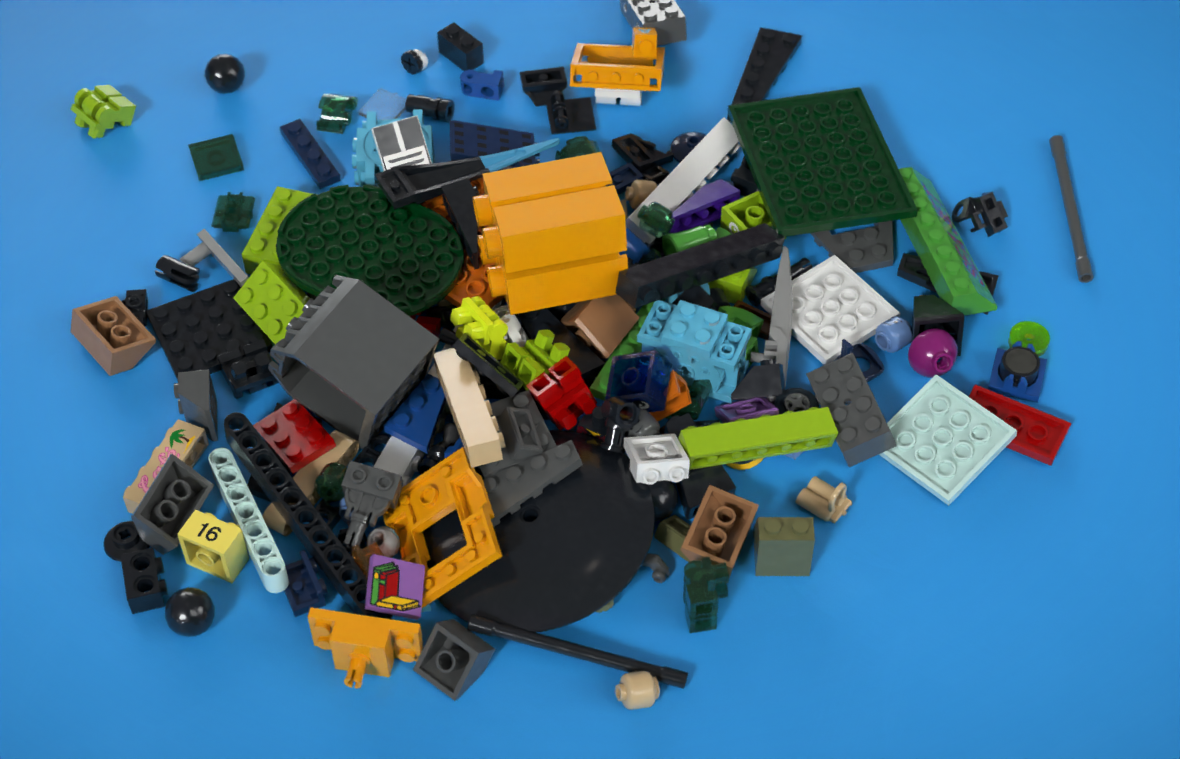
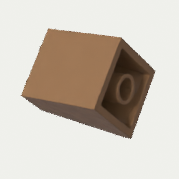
(601, 323)

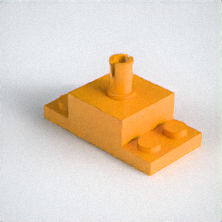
(364, 642)

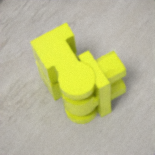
(481, 325)

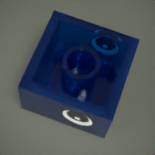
(640, 379)

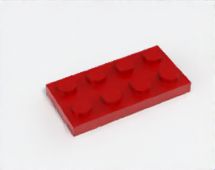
(1037, 432)

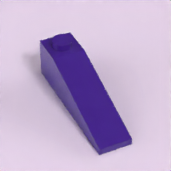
(704, 205)

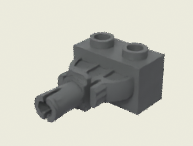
(367, 496)

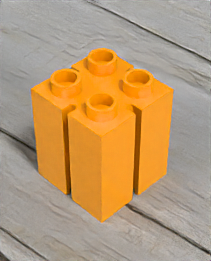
(551, 233)

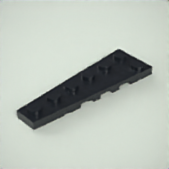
(765, 63)

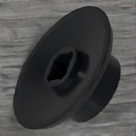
(115, 546)

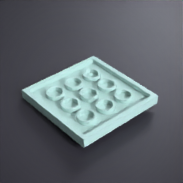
(945, 439)

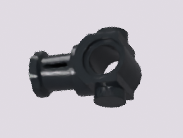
(618, 417)

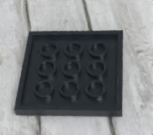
(203, 327)

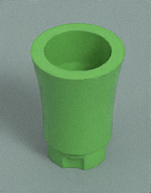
(687, 239)

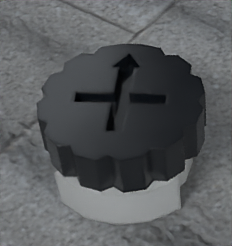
(414, 61)

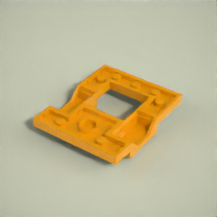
(430, 498)

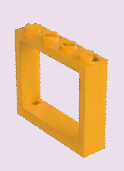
(615, 68)

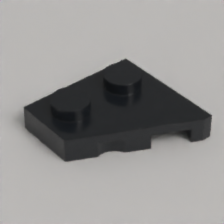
(640, 152)

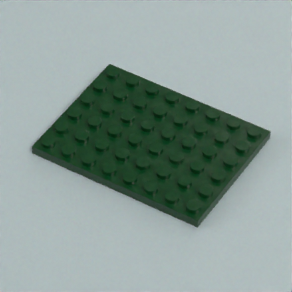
(820, 162)

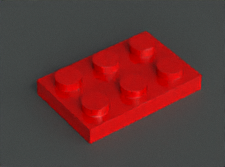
(294, 436)

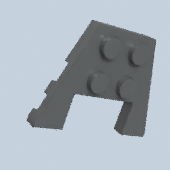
(861, 248)

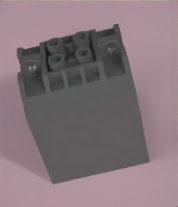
(352, 358)

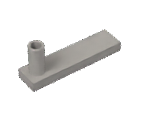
(210, 246)

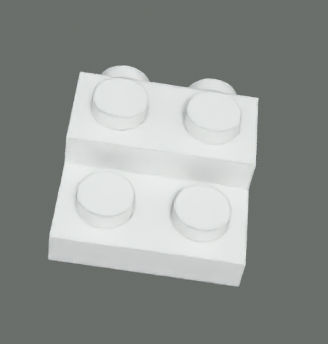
(657, 458)

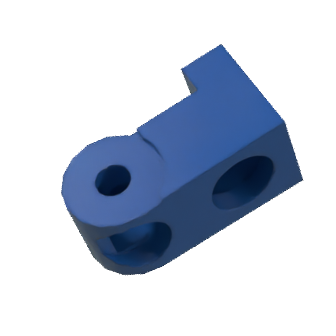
(482, 84)

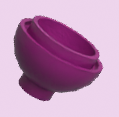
(928, 348)

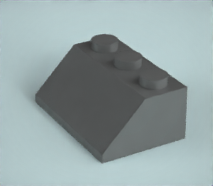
(169, 504)

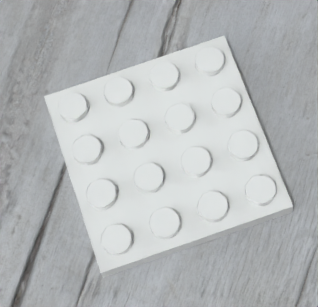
(833, 306)

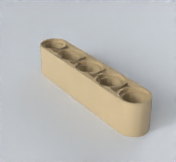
(305, 478)

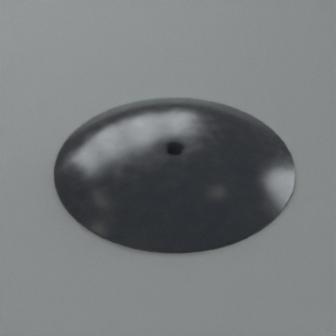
(558, 551)

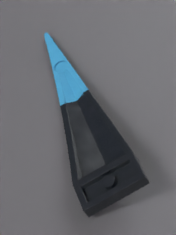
(423, 182)

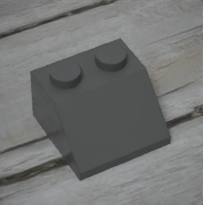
(198, 400)
(453, 658)

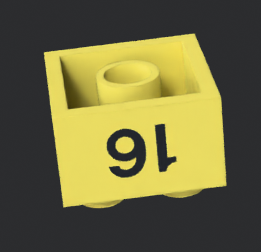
(213, 545)

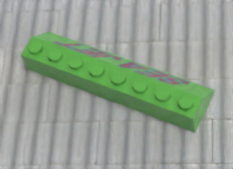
(943, 250)

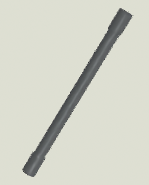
(1082, 262)

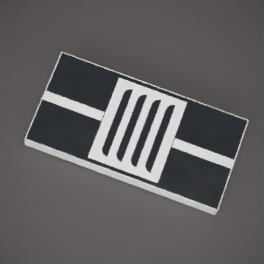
(401, 143)

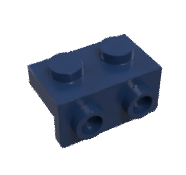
(304, 587)

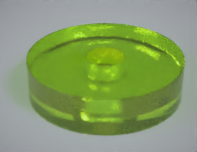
(1030, 330)

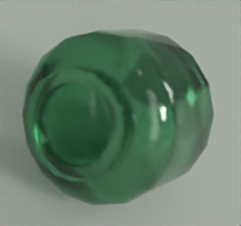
(656, 219)
(329, 482)

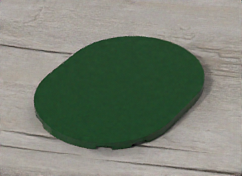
(357, 234)

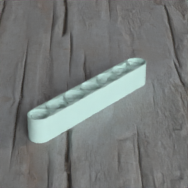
(248, 517)

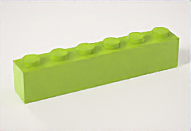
(758, 437)

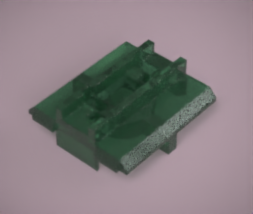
(233, 212)

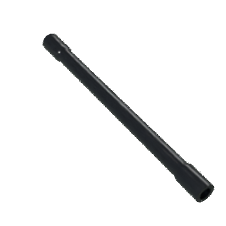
(493, 628)

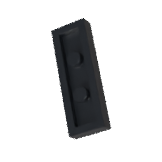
(487, 365)

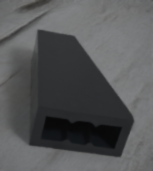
(695, 486)

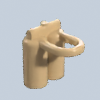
(824, 500)

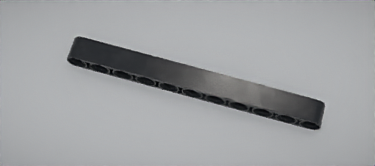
(301, 512)

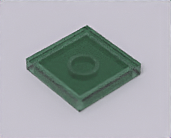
(216, 157)

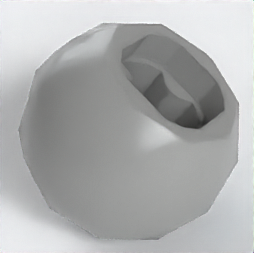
(386, 540)

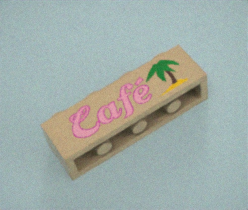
(183, 441)

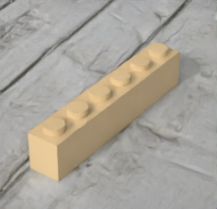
(469, 409)

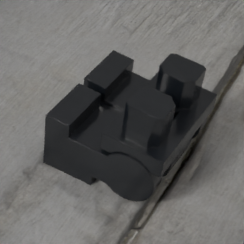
(247, 372)

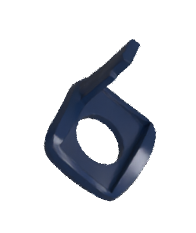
(865, 352)

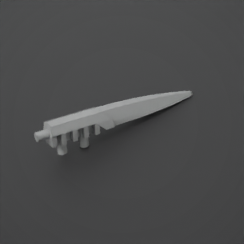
(781, 320)

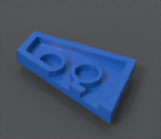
(418, 415)

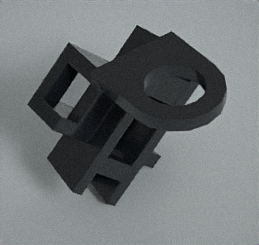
(990, 210)

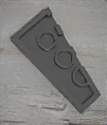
(528, 478)

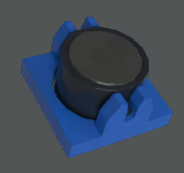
(1018, 372)

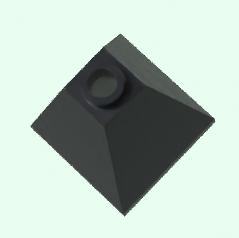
(934, 313)

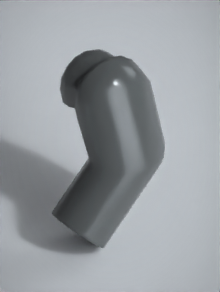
(658, 566)

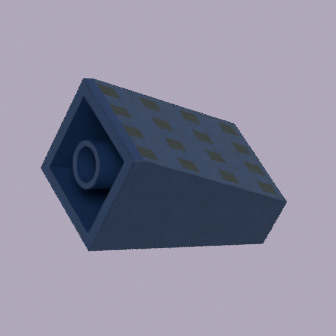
(477, 140)

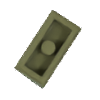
(672, 534)

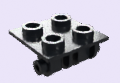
(570, 114)

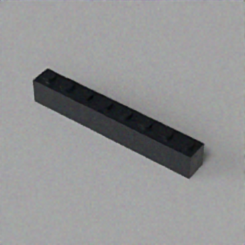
(698, 265)

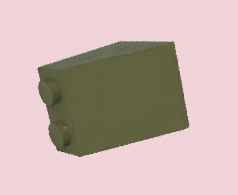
(783, 546)

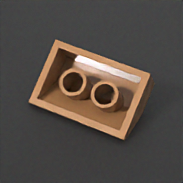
(111, 334)
(719, 528)

